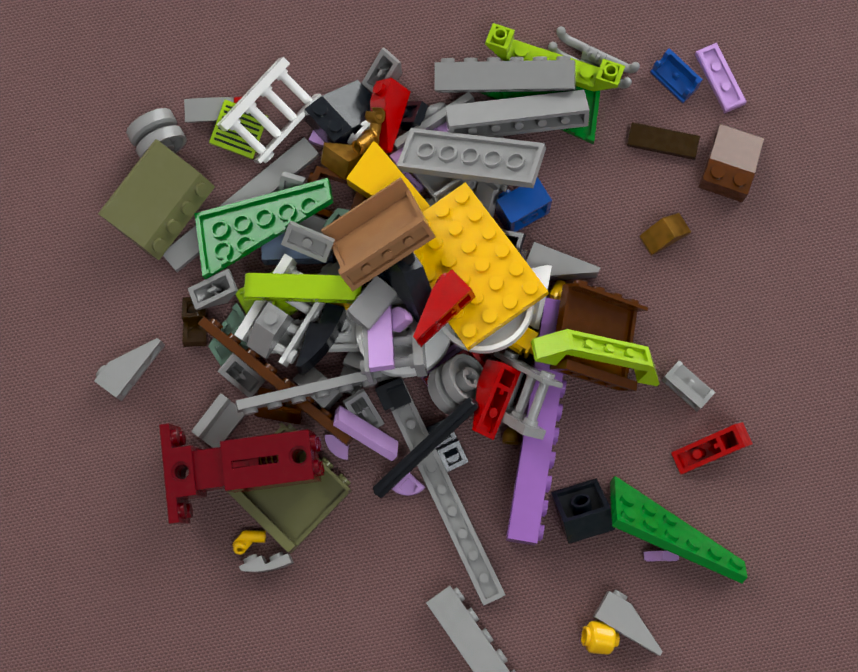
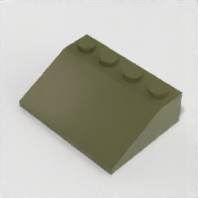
(156, 200)

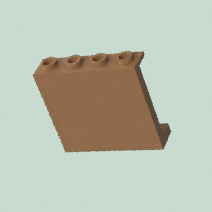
(378, 233)

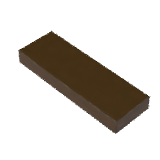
(663, 141)

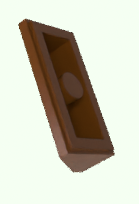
(287, 413)

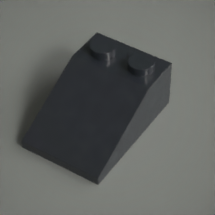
(339, 112)

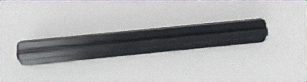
(425, 447)

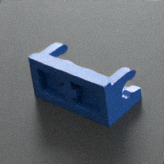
(676, 76)

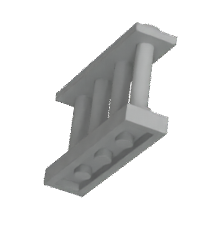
(416, 360)
(516, 417)

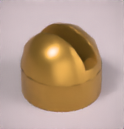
(511, 437)

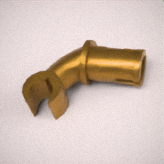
(373, 133)

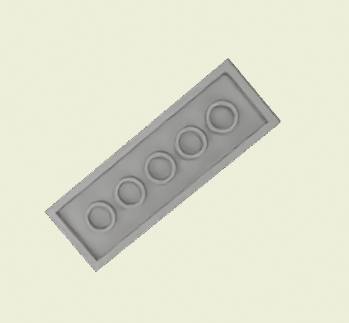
(472, 157)

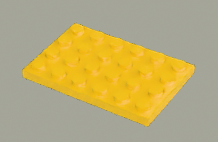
(484, 259)

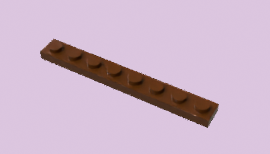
(268, 372)

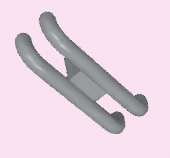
(592, 55)

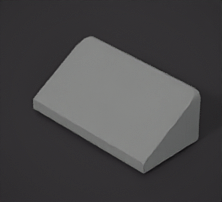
(372, 303)

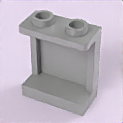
(309, 239)

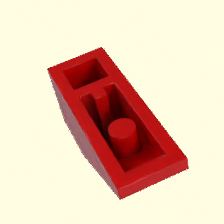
(393, 99)
(445, 301)
(493, 395)
(712, 448)

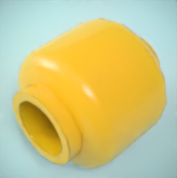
(599, 638)

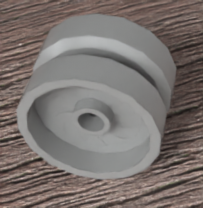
(158, 125)
(454, 382)

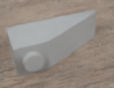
(563, 266)
(124, 372)
(623, 617)

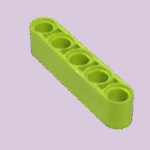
(298, 288)

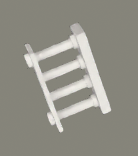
(248, 105)
(288, 354)

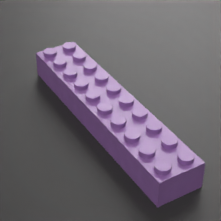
(537, 454)

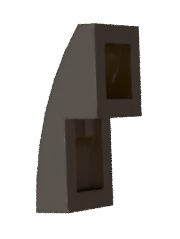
(192, 333)

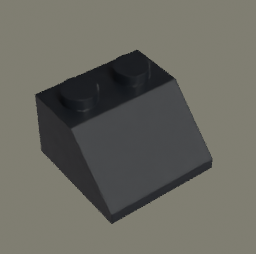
(583, 510)

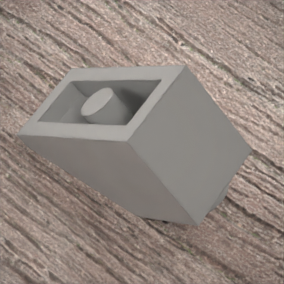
(268, 330)
(315, 376)

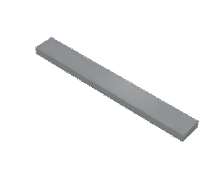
(266, 182)

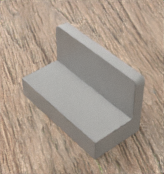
(218, 422)

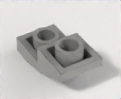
(204, 109)
(259, 564)

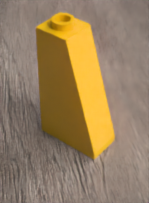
(376, 172)

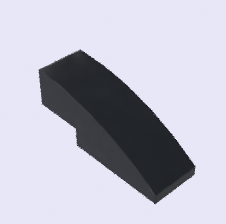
(321, 337)

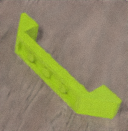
(588, 76)
(554, 346)

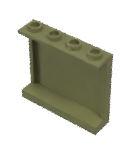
(295, 510)

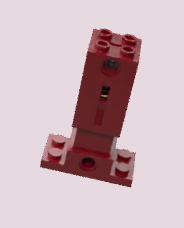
(234, 466)

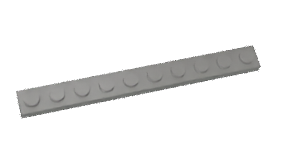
(450, 507)

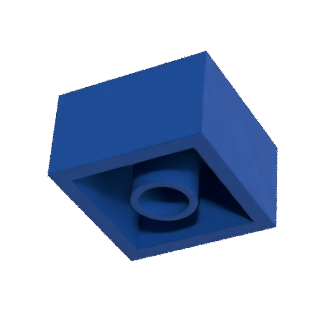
(522, 206)

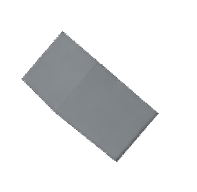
(383, 67)
(213, 291)
(241, 375)
(362, 407)

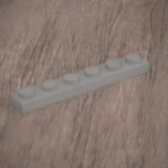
(299, 393)

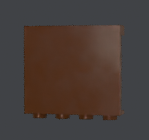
(599, 314)

